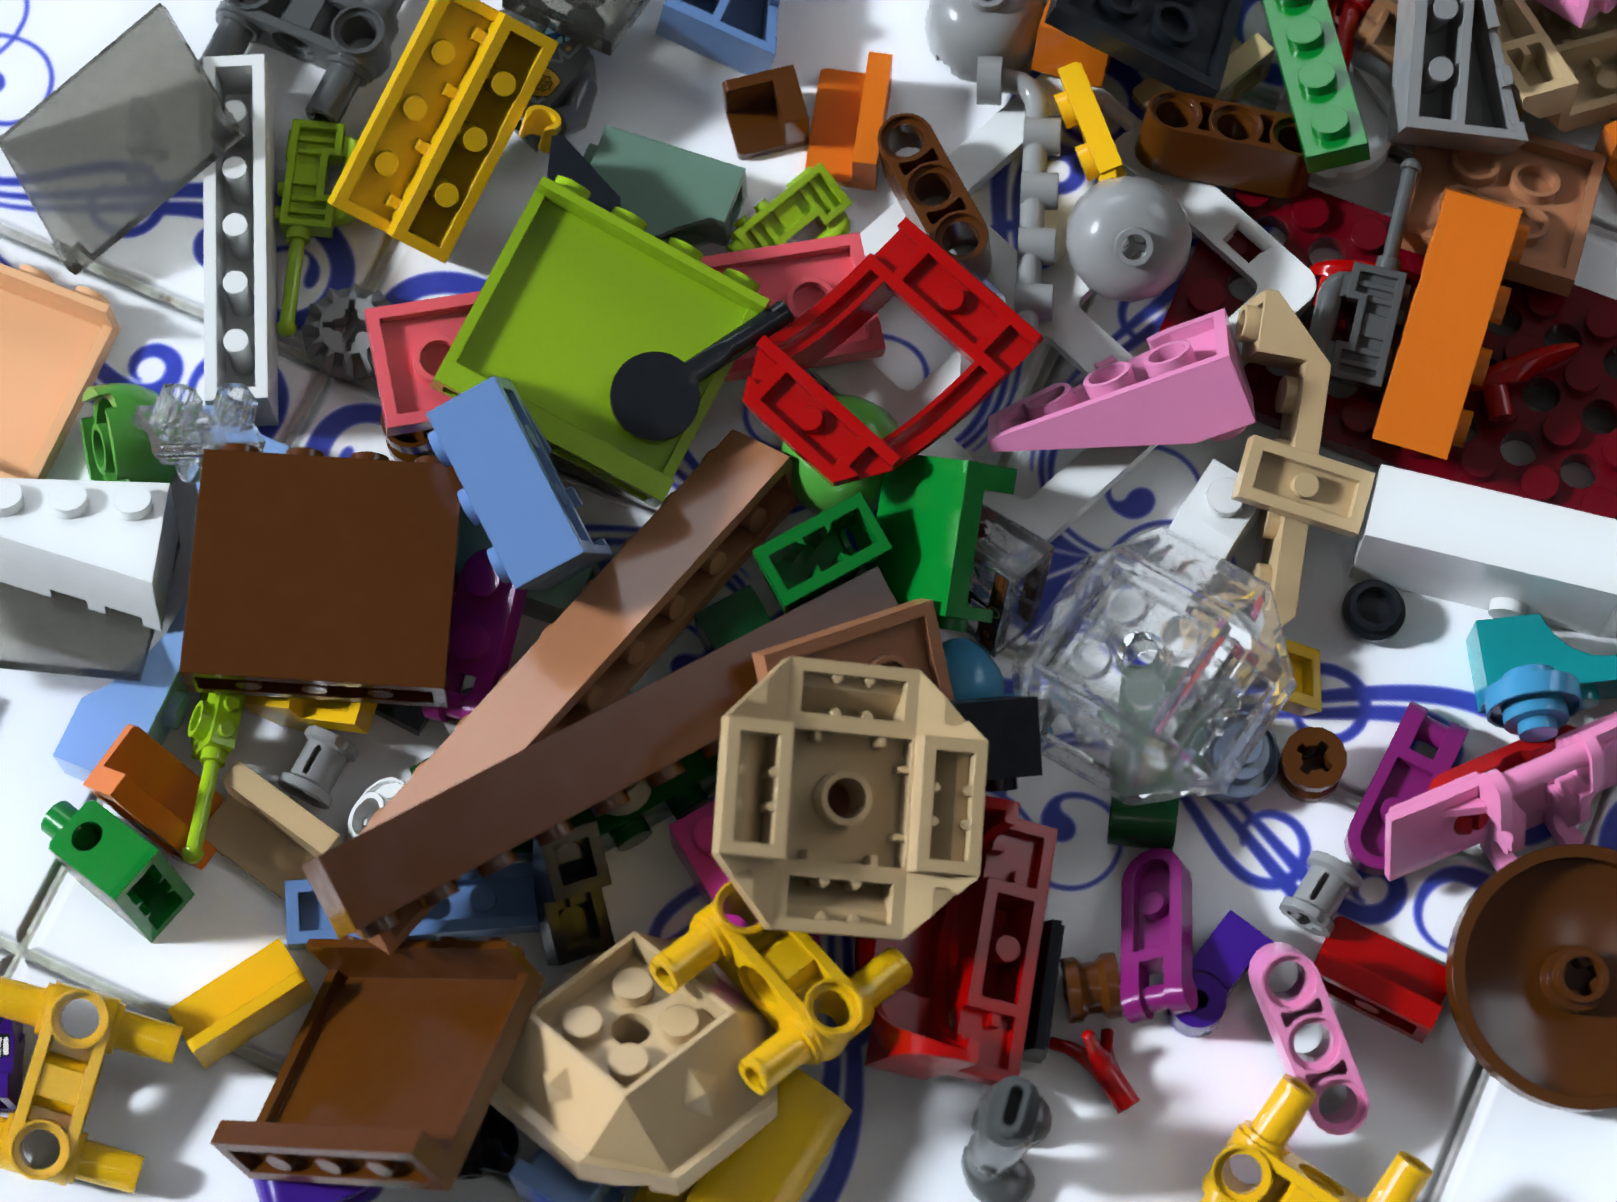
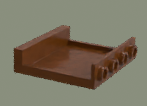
(322, 577)
(390, 1065)

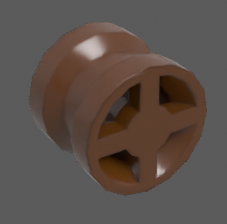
(1304, 777)
(1091, 987)

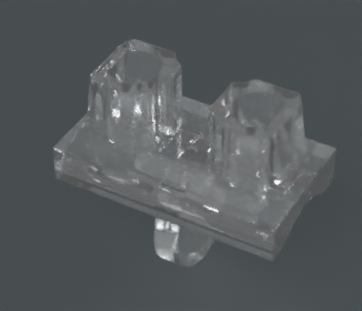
(184, 427)

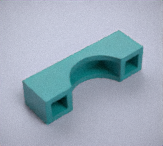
(1526, 639)

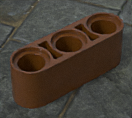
(1222, 144)
(929, 175)

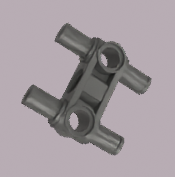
(318, 35)

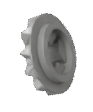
(327, 347)

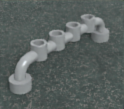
(1038, 187)

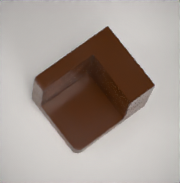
(766, 112)

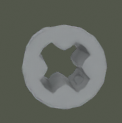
(318, 767)
(1320, 893)

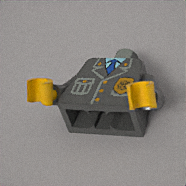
(563, 95)

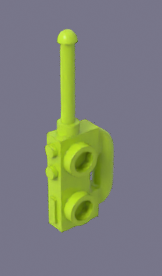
(806, 198)
(304, 206)
(213, 736)

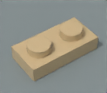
(1303, 486)

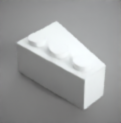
(91, 542)

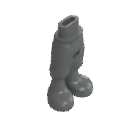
(1004, 1128)

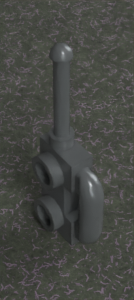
(1378, 297)

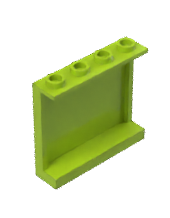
(577, 302)

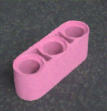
(1291, 1010)

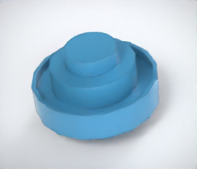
(1533, 701)

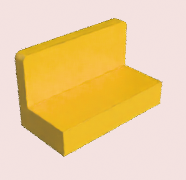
(242, 1003)

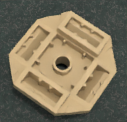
(911, 788)
(635, 1077)

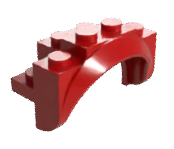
(970, 963)

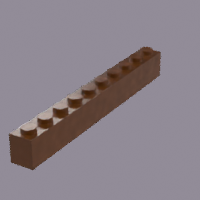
(560, 776)

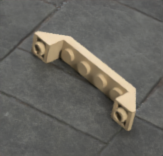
(1278, 339)

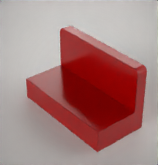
(1382, 979)

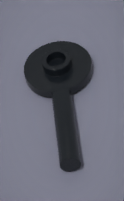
(660, 394)

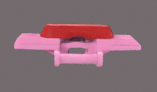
(1502, 797)

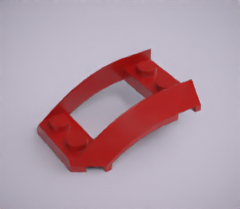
(940, 295)

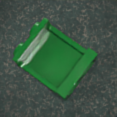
(933, 522)

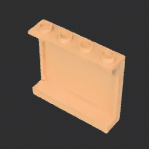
(48, 357)

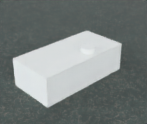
(1488, 550)

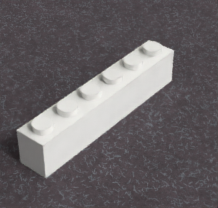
(242, 240)

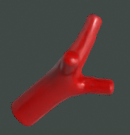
(1100, 1062)

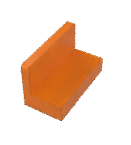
(848, 119)
(150, 791)

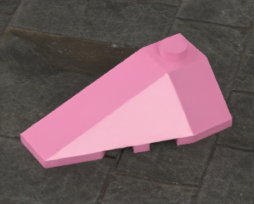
(1173, 394)

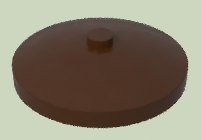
(1539, 977)

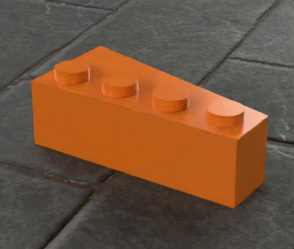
(1449, 322)

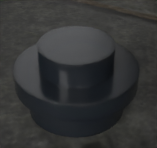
(1373, 611)

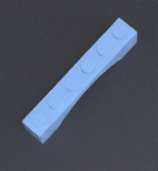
(151, 704)

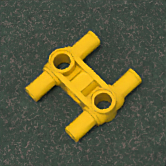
(785, 980)
(65, 1080)
(1287, 1175)

